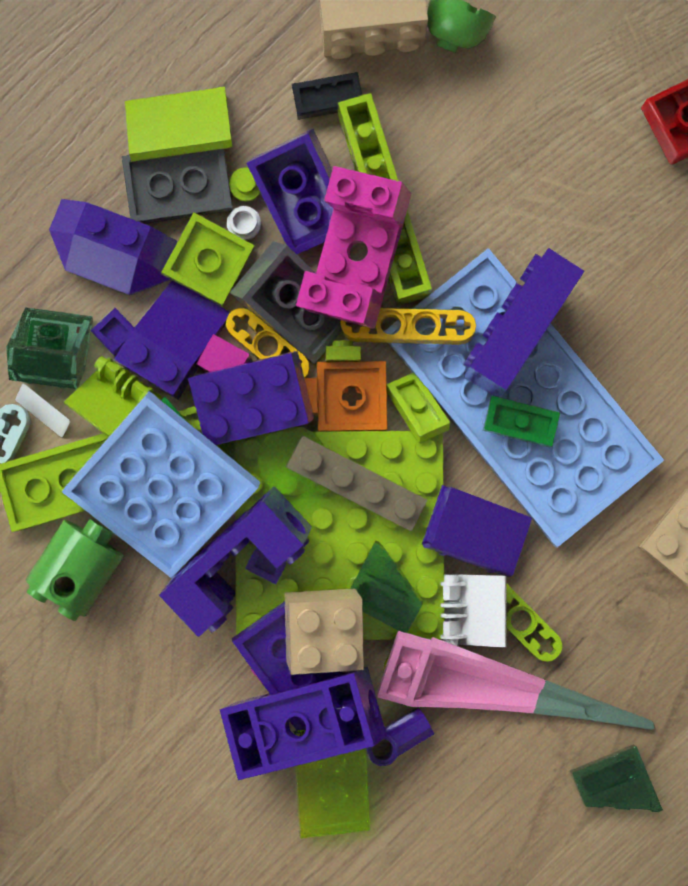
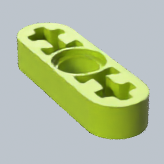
(545, 632)

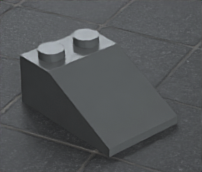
(272, 292)

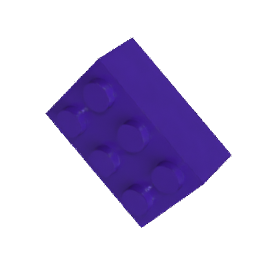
(251, 398)

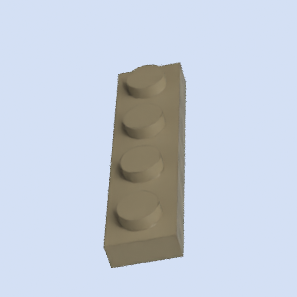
(356, 483)

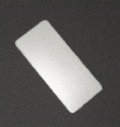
(42, 410)

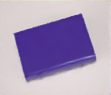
(476, 531)

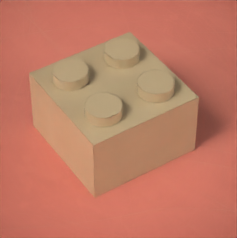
(324, 631)

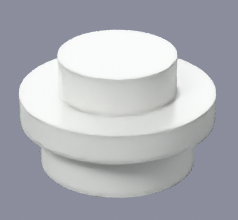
(244, 222)

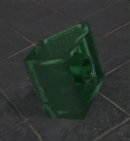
(49, 348)

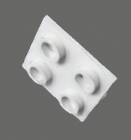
(474, 610)

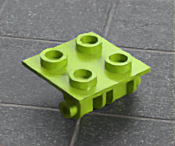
(108, 395)

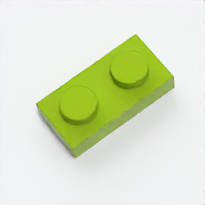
(417, 407)

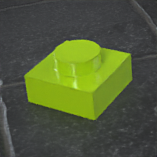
(343, 352)

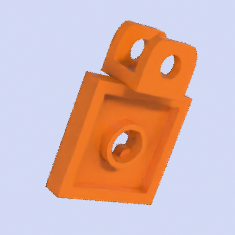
(334, 380)

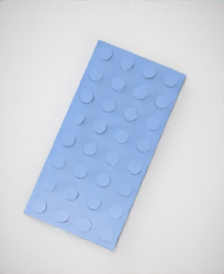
(595, 444)

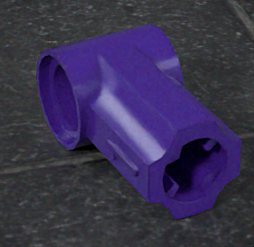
(403, 735)

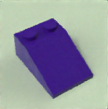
(294, 187)
(172, 338)

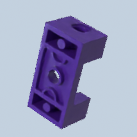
(201, 594)
(338, 718)

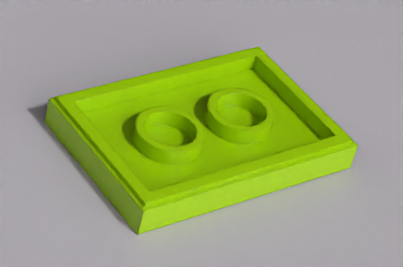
(178, 124)

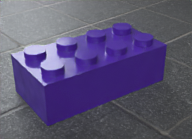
(526, 318)

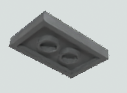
(177, 186)

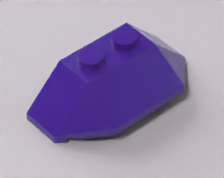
(110, 247)

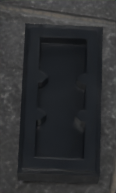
(322, 95)

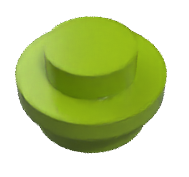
(243, 185)

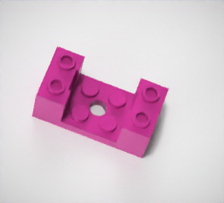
(366, 212)

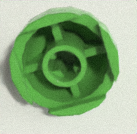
(458, 24)

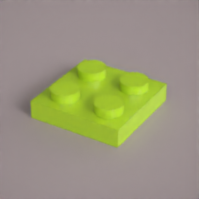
(207, 259)

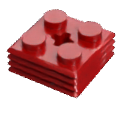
(665, 115)

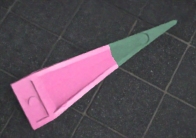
(448, 676)

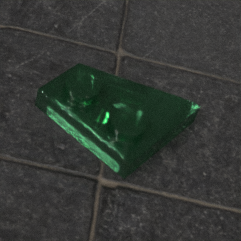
(386, 590)
(616, 782)

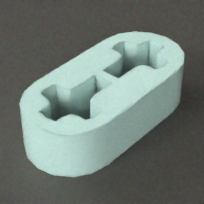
(16, 433)

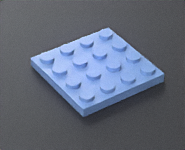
(161, 485)

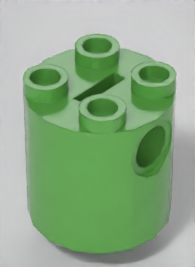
(84, 558)

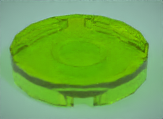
(274, 457)

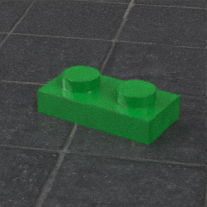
(521, 421)

